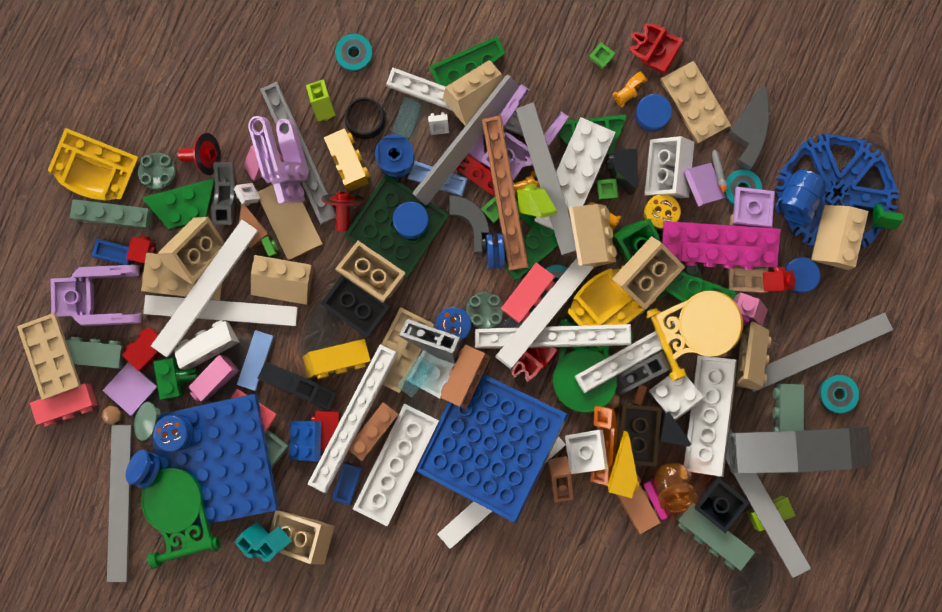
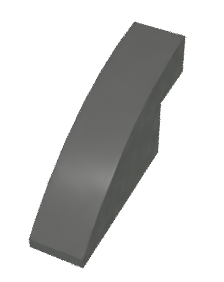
(751, 129)

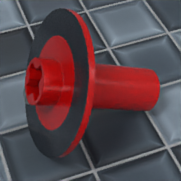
(204, 153)
(342, 201)

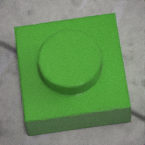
(602, 55)
(607, 189)
(491, 210)
(270, 246)

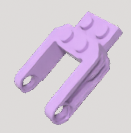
(517, 151)
(283, 175)
(75, 295)

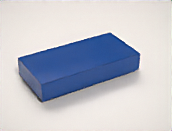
(111, 252)
(346, 483)

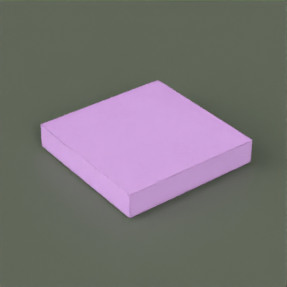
(704, 184)
(753, 207)
(130, 389)

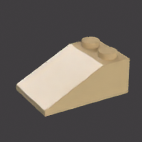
(308, 537)

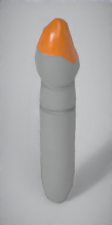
(719, 171)

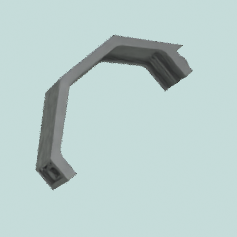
(800, 450)

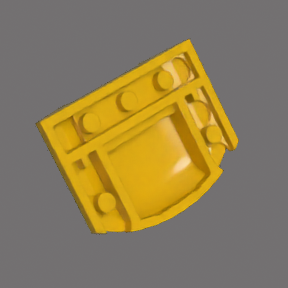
(91, 167)
(604, 302)

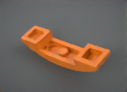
(606, 420)

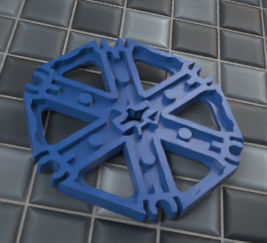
(848, 178)

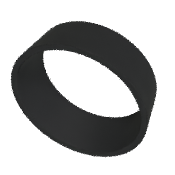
(366, 135)

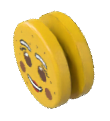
(661, 209)

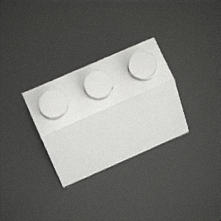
(666, 167)
(205, 345)

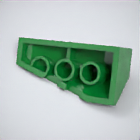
(633, 237)

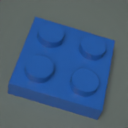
(305, 440)

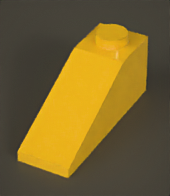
(623, 475)

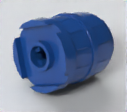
(402, 164)
(801, 196)

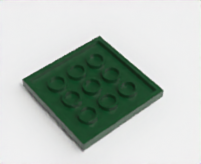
(376, 228)

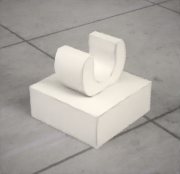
(438, 124)
(246, 194)

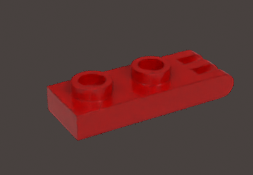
(477, 173)

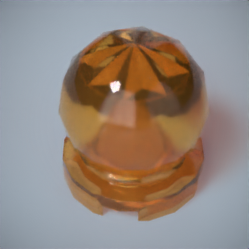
(674, 487)

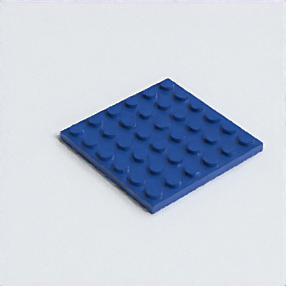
(493, 447)
(227, 458)

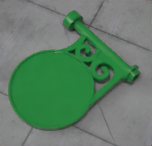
(572, 364)
(173, 506)

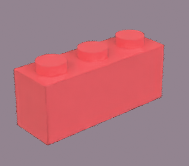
(528, 293)
(64, 405)

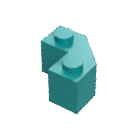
(258, 543)

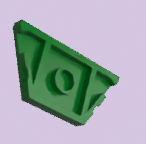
(612, 123)
(181, 204)

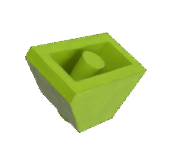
(320, 100)
(535, 202)

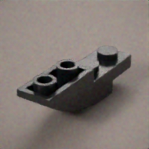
(296, 385)

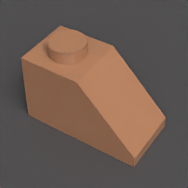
(247, 216)
(560, 479)

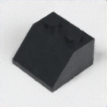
(624, 168)
(720, 504)

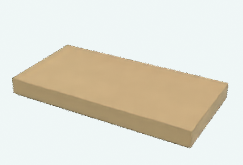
(290, 224)

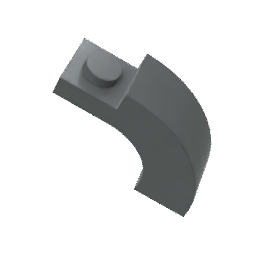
(225, 197)
(469, 212)

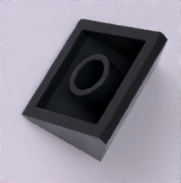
(671, 432)

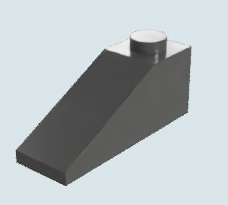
(434, 341)
(642, 372)

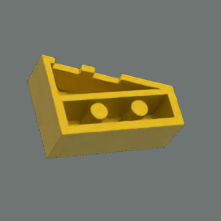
(336, 359)

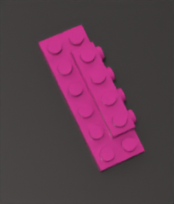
(722, 244)

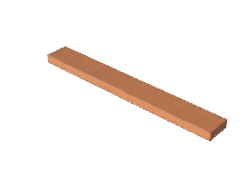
(505, 193)

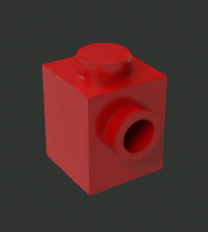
(139, 248)
(779, 280)

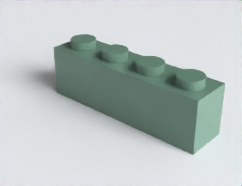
(112, 215)
(96, 353)
(789, 407)
(721, 544)

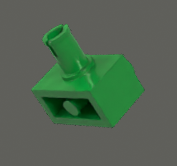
(170, 378)

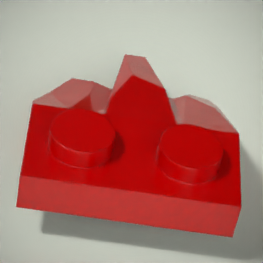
(656, 47)
(534, 361)

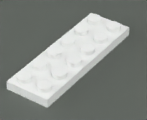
(581, 163)
(711, 416)
(395, 465)

